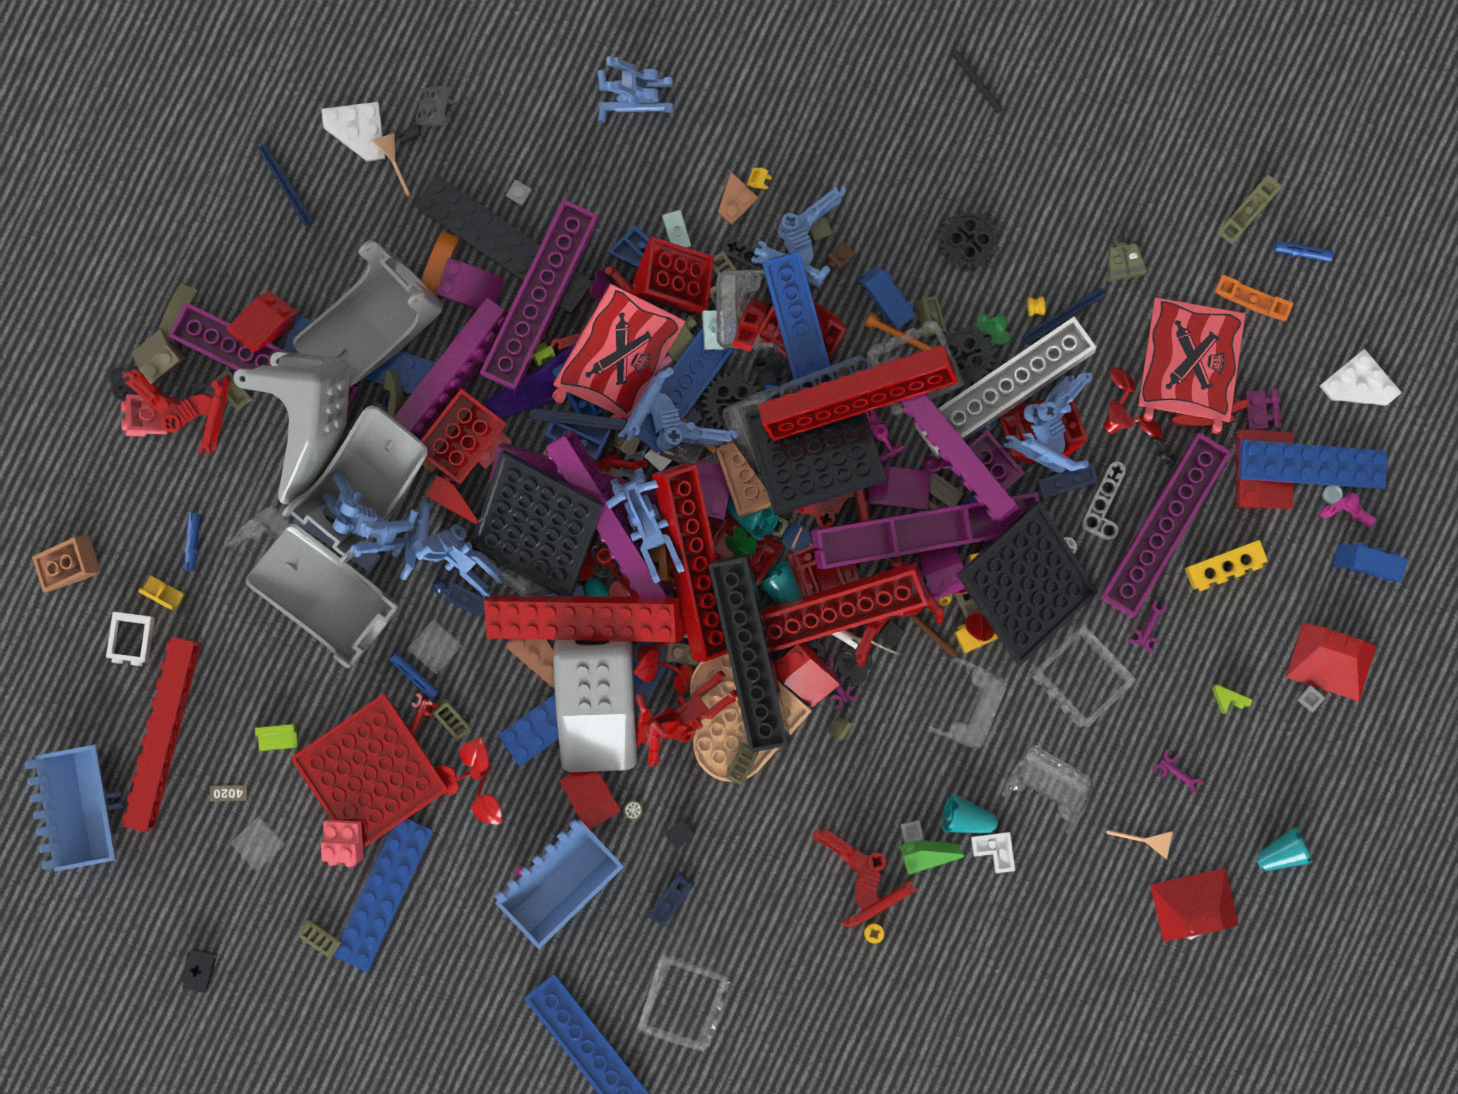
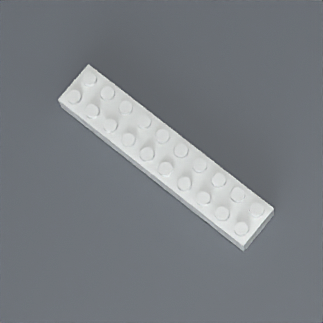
(1016, 380)

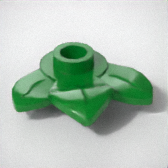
(994, 328)
(740, 542)

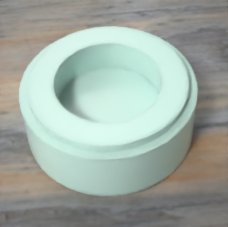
(1332, 494)

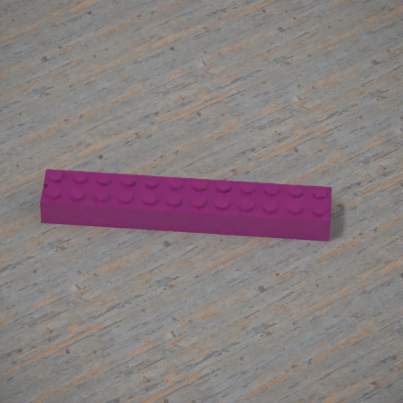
(911, 533)

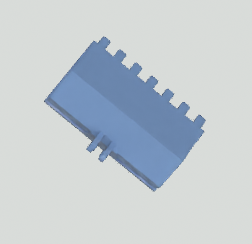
(73, 808)
(558, 883)

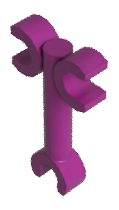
(1143, 638)
(843, 696)
(1166, 764)

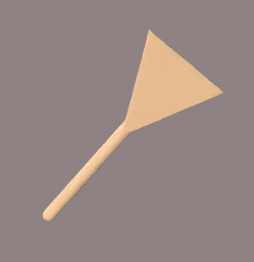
(387, 146)
(1159, 843)

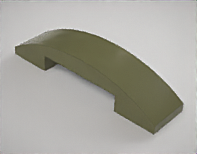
(1249, 209)
(181, 295)
(394, 385)

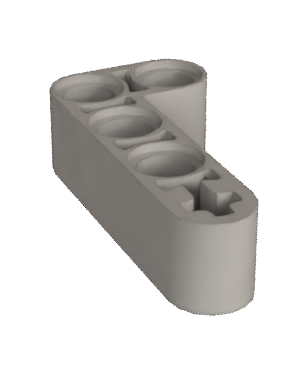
(1106, 498)

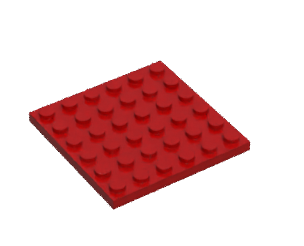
(370, 770)

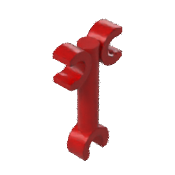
(614, 460)
(423, 709)

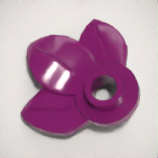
(598, 288)
(933, 464)

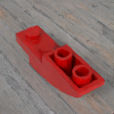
(750, 324)
(1199, 422)

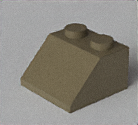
(157, 357)

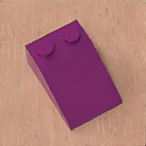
(468, 284)
(997, 459)
(714, 489)
(902, 489)
(941, 569)

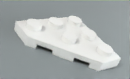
(356, 128)
(1361, 382)

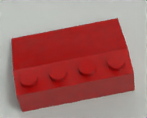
(674, 276)
(461, 436)
(1258, 493)

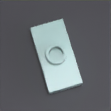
(676, 228)
(710, 330)

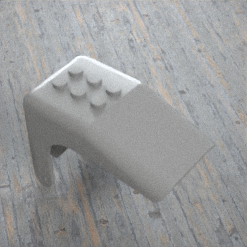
(373, 317)
(317, 406)
(378, 462)
(322, 594)
(595, 705)

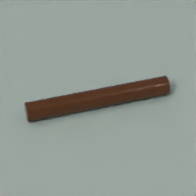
(936, 637)

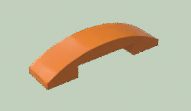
(443, 249)
(1253, 299)

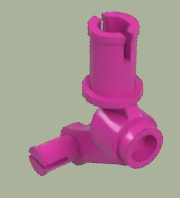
(881, 433)
(1352, 505)

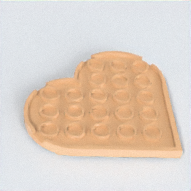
(722, 735)

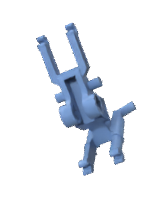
(632, 89)
(797, 236)
(668, 422)
(1049, 427)
(644, 518)
(364, 521)
(447, 546)

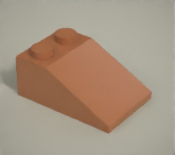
(66, 563)

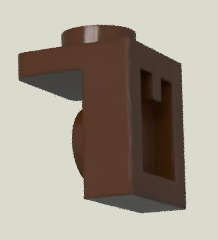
(840, 256)

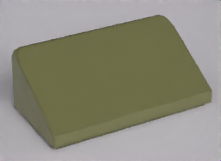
(928, 310)

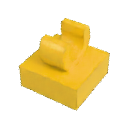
(758, 178)

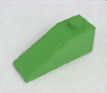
(928, 854)

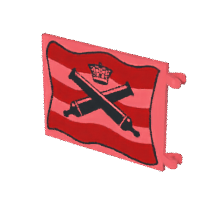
(618, 352)
(1191, 361)

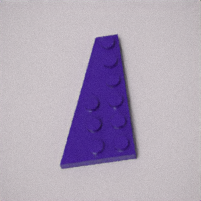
(533, 391)

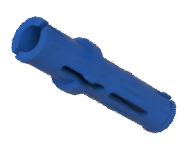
(1295, 249)
(191, 542)
(416, 677)

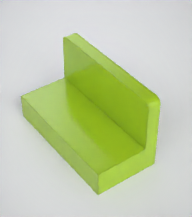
(277, 737)

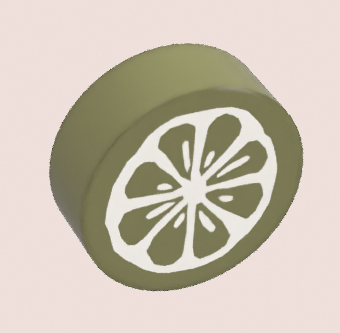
(633, 810)

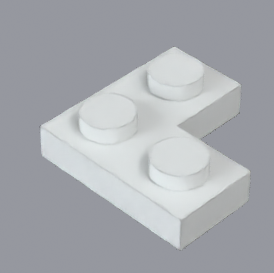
(999, 846)

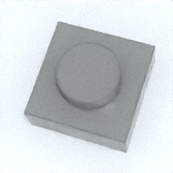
(518, 193)
(1310, 698)
(912, 831)

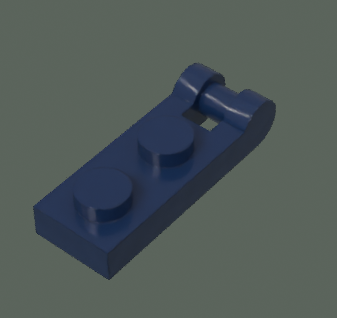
(671, 900)

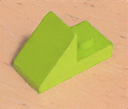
(543, 354)
(1225, 697)

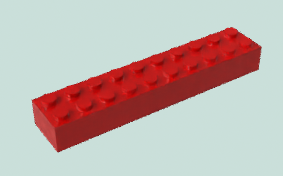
(858, 393)
(684, 508)
(845, 606)
(583, 618)
(161, 734)

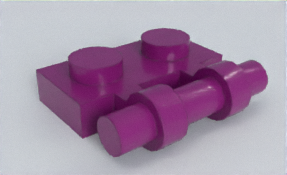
(1257, 410)

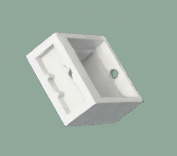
(147, 638)

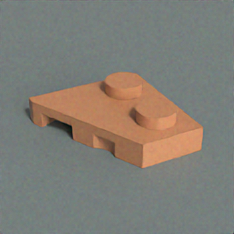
(736, 200)

